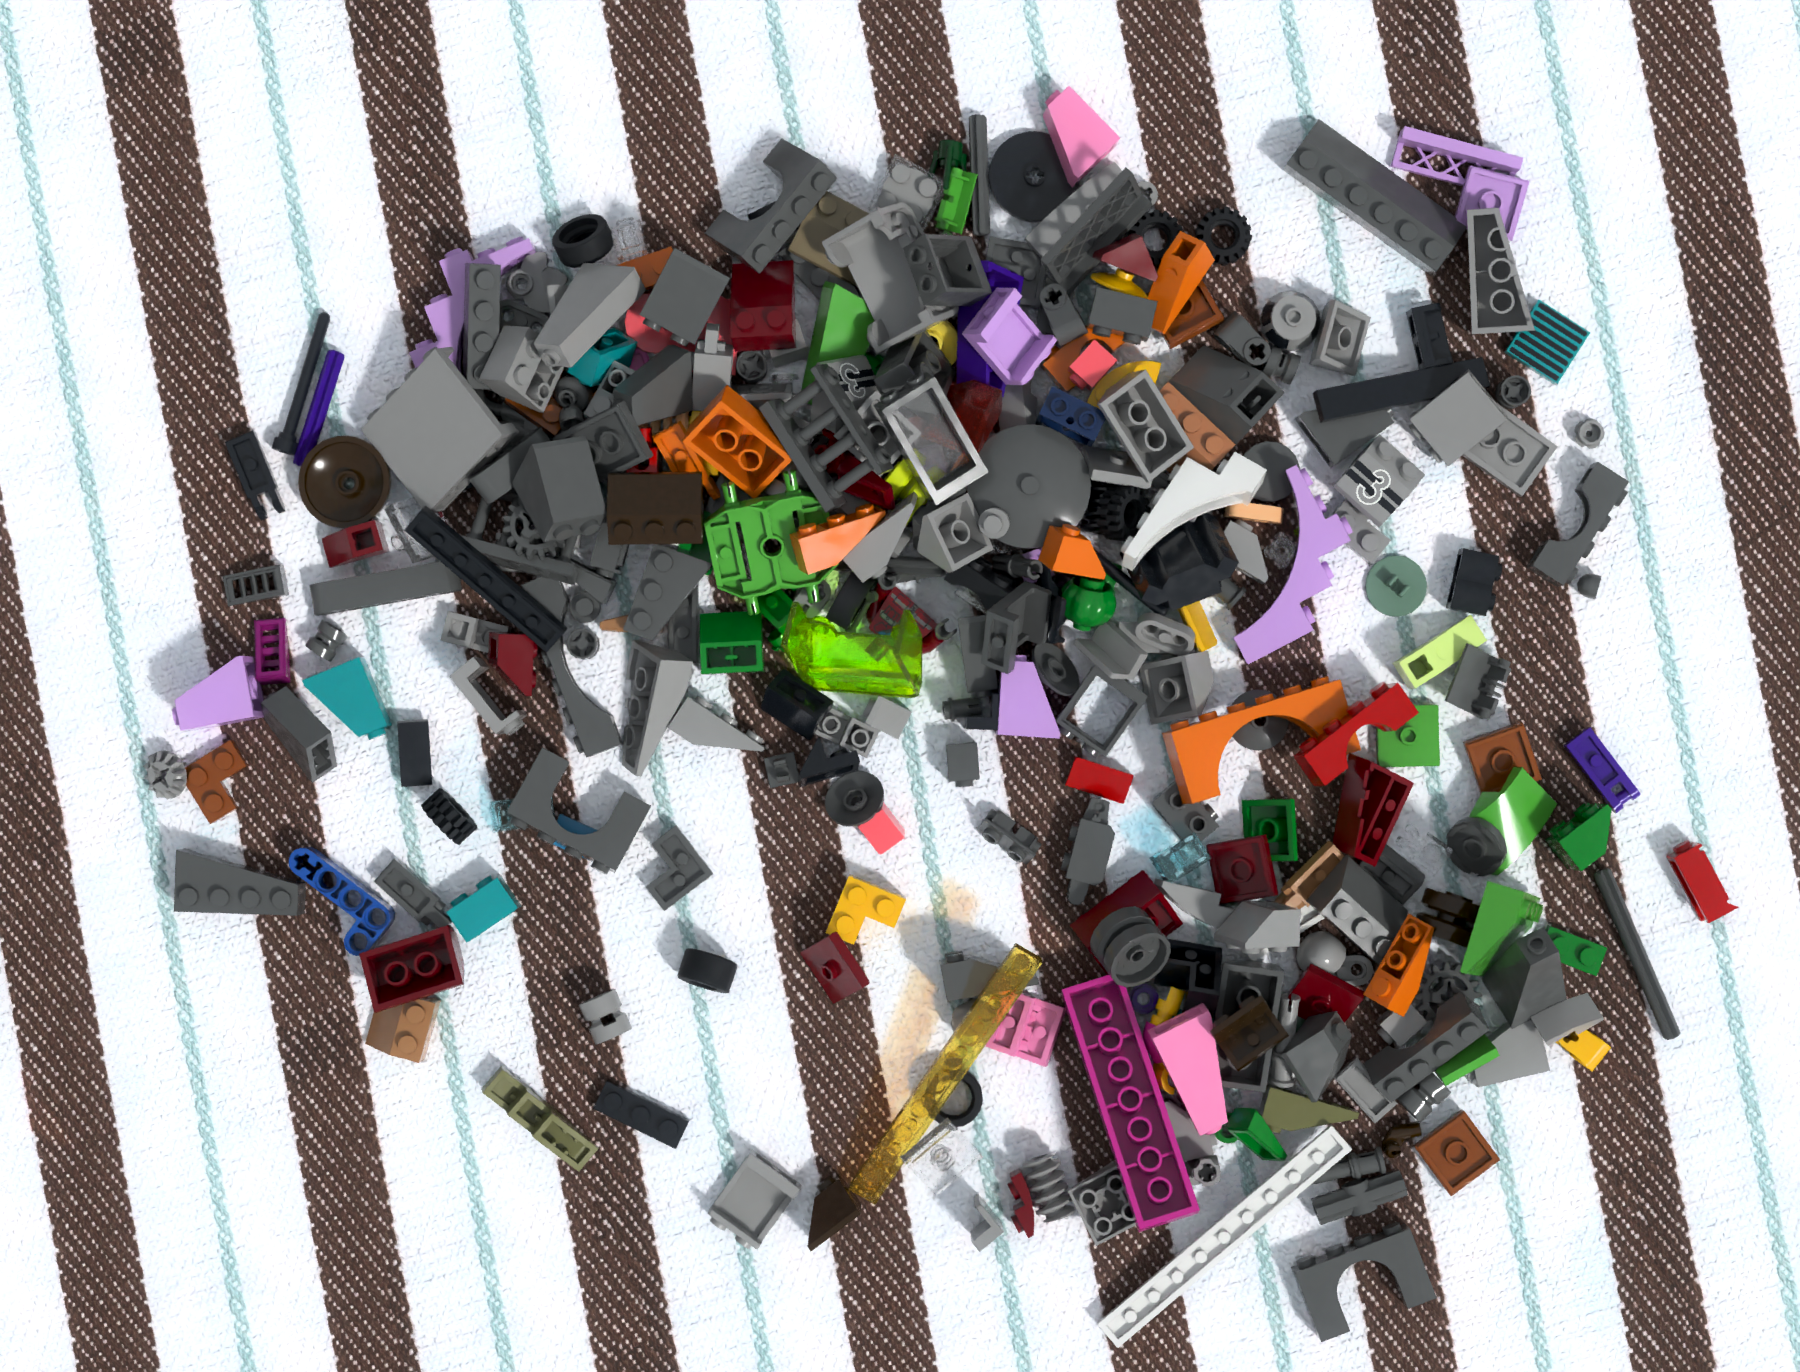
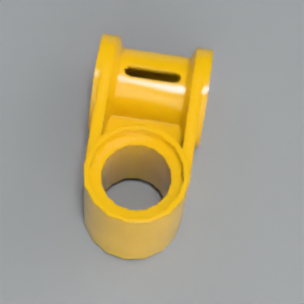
(1585, 1048)

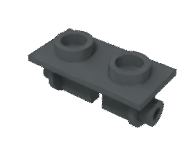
(1019, 846)

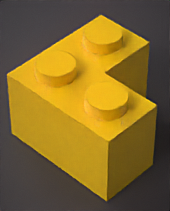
(863, 900)

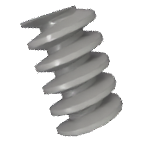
(1049, 1187)

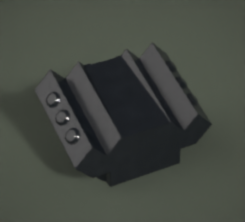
(1185, 564)

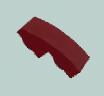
(1023, 1210)

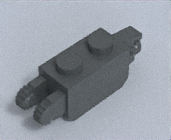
(1089, 850)

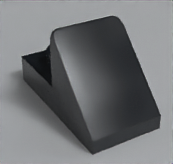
(821, 768)

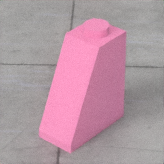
(1077, 134)

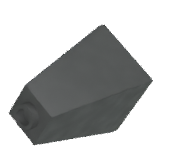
(1526, 978)

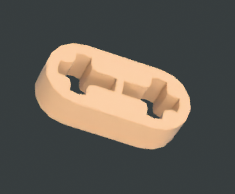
(1255, 513)

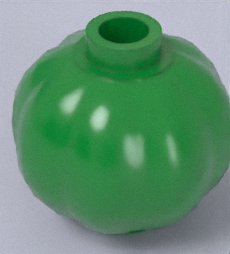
(1089, 603)

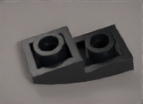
(414, 753)

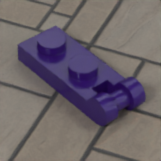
(1601, 769)

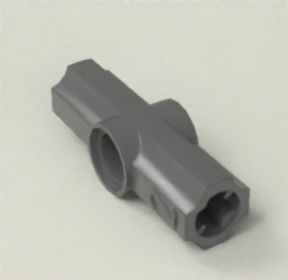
(1359, 1197)

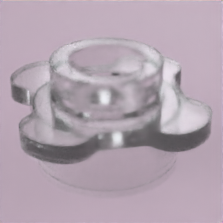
(1272, 550)

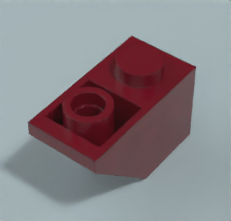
(355, 543)
(512, 658)

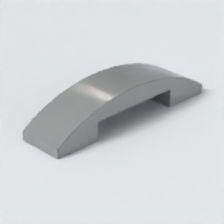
(1065, 215)

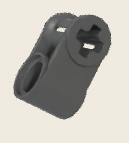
(1063, 316)
(1237, 337)

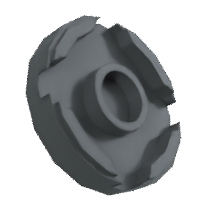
(1276, 459)
(1476, 846)

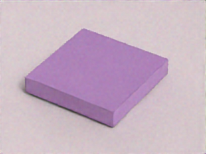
(1492, 190)

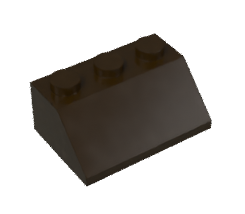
(655, 508)

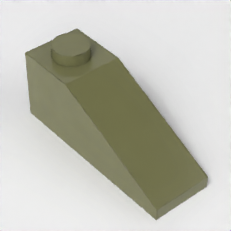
(1295, 1111)

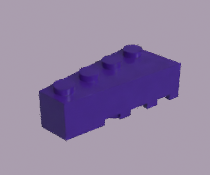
(969, 362)

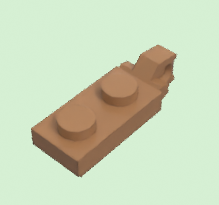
(1309, 876)

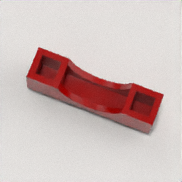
(1325, 756)

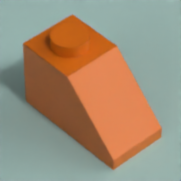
(1070, 553)

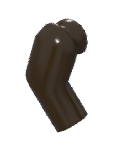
(1396, 1135)

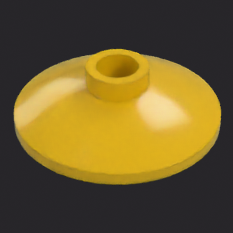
(1119, 282)

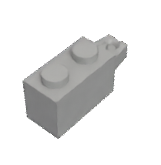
(710, 367)

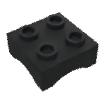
(983, 581)

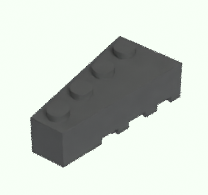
(222, 886)

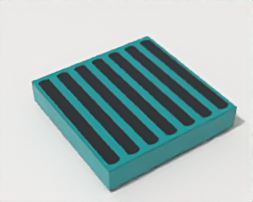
(1550, 346)

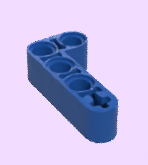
(339, 895)

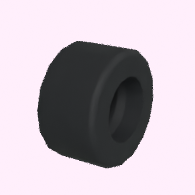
(707, 970)

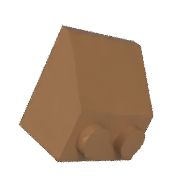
(404, 1029)

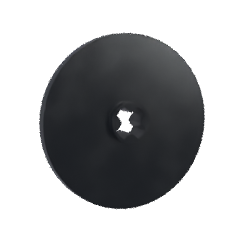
(1015, 190)

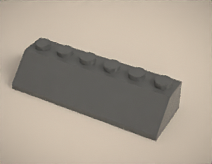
(1375, 197)

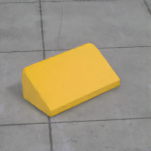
(1196, 619)

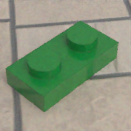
(775, 608)
(1577, 951)

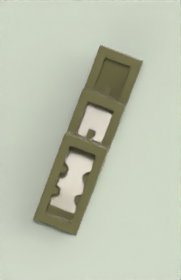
(540, 1119)

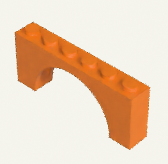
(1198, 746)

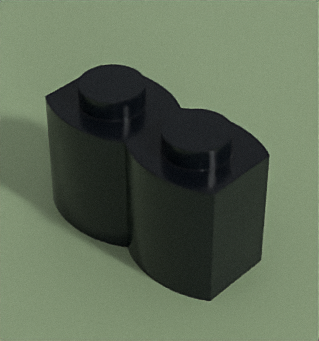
(1473, 582)

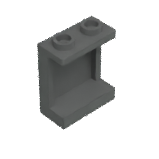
(1012, 621)

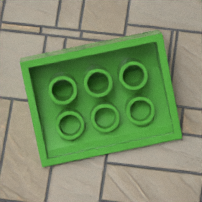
(1501, 920)

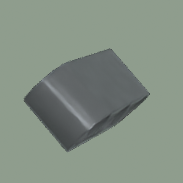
(497, 476)

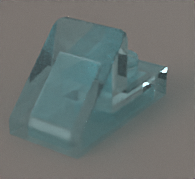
(1180, 858)

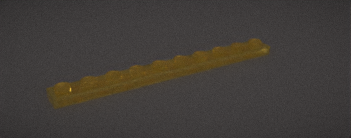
(946, 1072)

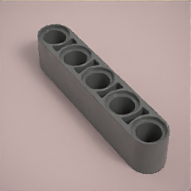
(383, 588)

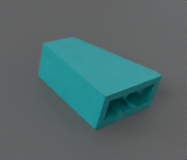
(352, 697)

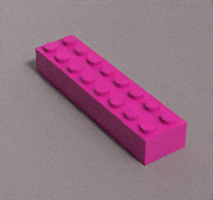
(1130, 1103)

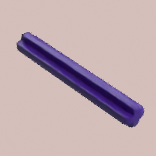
(319, 405)

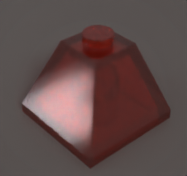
(977, 408)

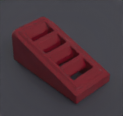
(870, 487)

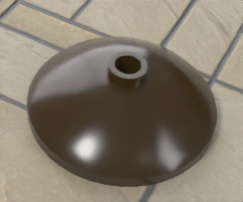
(325, 477)

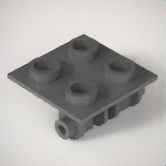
(1476, 681)

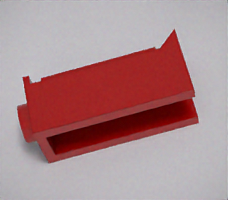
(1699, 881)

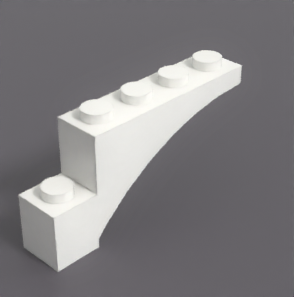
(1190, 494)

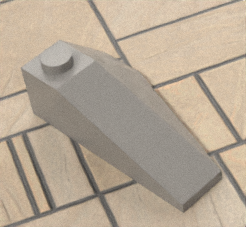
(657, 688)

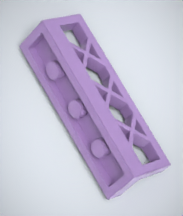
(1450, 149)

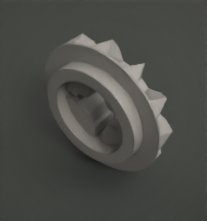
(175, 779)

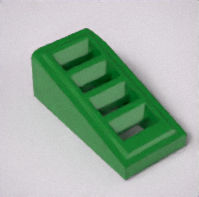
(1254, 1133)

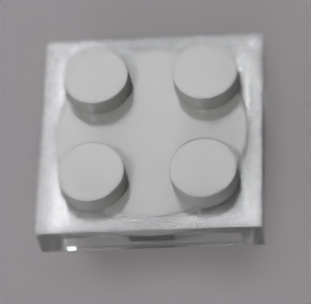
(910, 185)

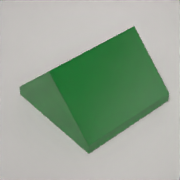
(1277, 820)

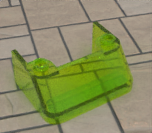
(855, 660)

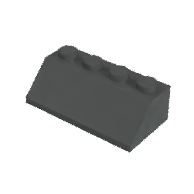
(1238, 983)

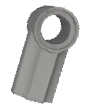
(1204, 1171)

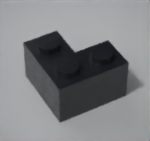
(1196, 971)

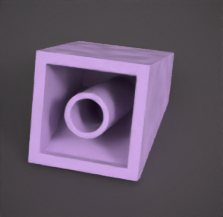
(221, 698)
(1023, 703)

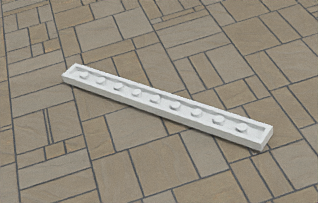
(1224, 1236)

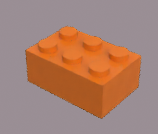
(737, 442)

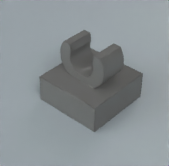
(781, 769)

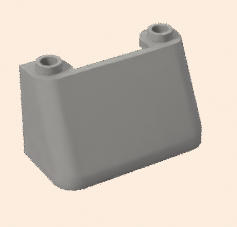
(882, 273)

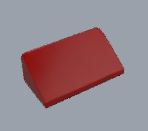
(1099, 780)

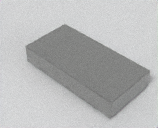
(1359, 1087)

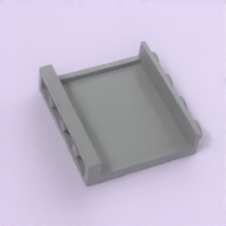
(436, 431)

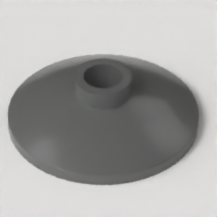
(1055, 669)
(1264, 736)
(847, 792)

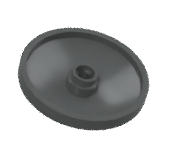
(1035, 480)

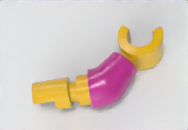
(1166, 1009)

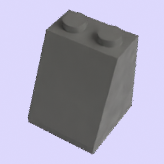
(683, 297)
(561, 489)

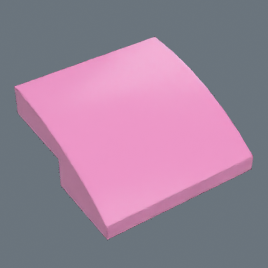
(1029, 1030)

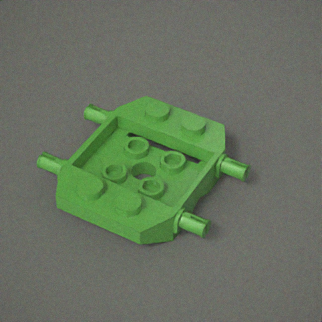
(762, 520)

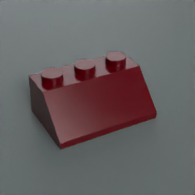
(1136, 892)
(413, 968)

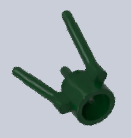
(949, 155)

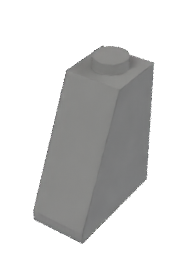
(1520, 1056)

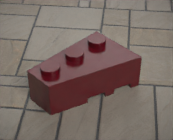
(1368, 808)

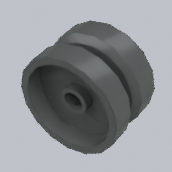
(1130, 946)

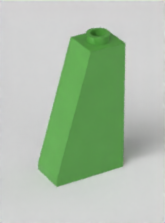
(838, 328)

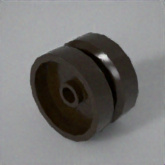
(1451, 916)

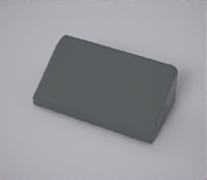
(1395, 874)

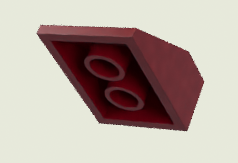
(763, 307)

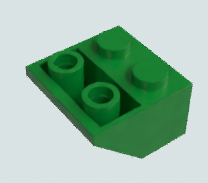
(731, 643)
(1582, 837)

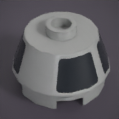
(1290, 320)

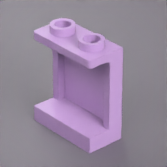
(1008, 338)

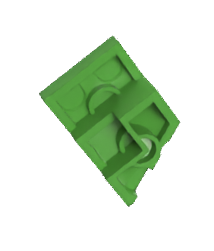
(1516, 812)

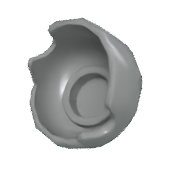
(1322, 951)

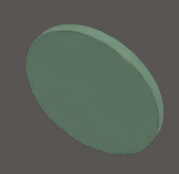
(1396, 586)

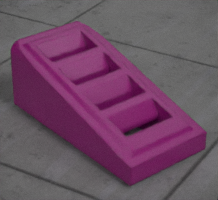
(283, 663)

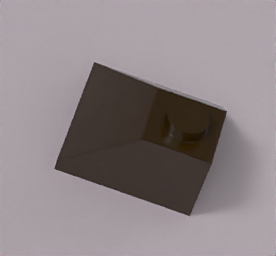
(832, 1210)

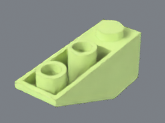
(1438, 653)

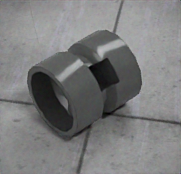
(1423, 1095)

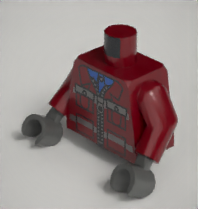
(889, 609)

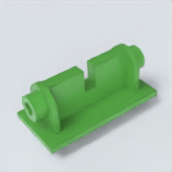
(956, 201)

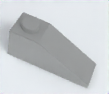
(874, 551)

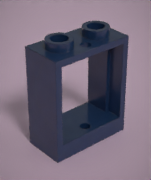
(1072, 413)

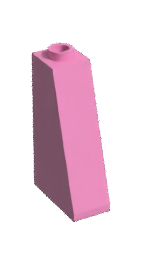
(1193, 1066)

